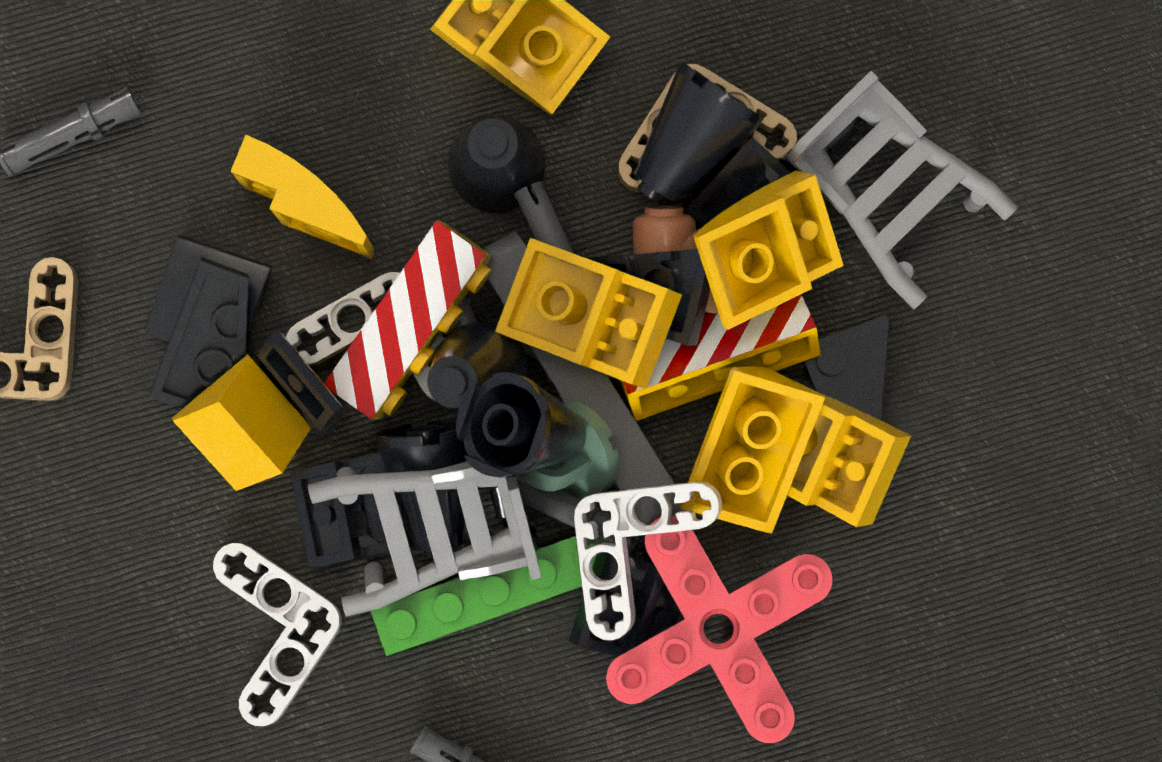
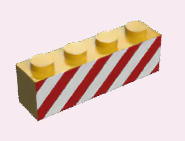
(409, 320)
(688, 373)

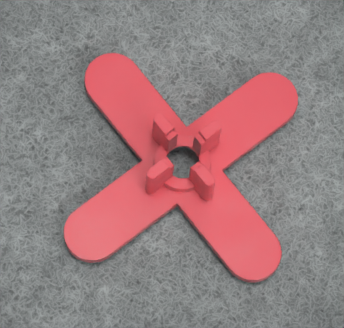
(735, 661)

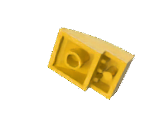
(525, 44)
(298, 196)
(767, 248)
(588, 313)
(848, 463)

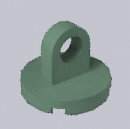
(591, 470)

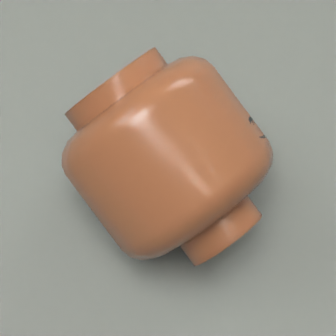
(661, 229)

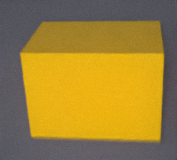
(244, 425)

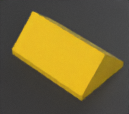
(755, 445)

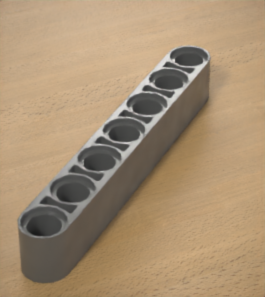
(581, 384)

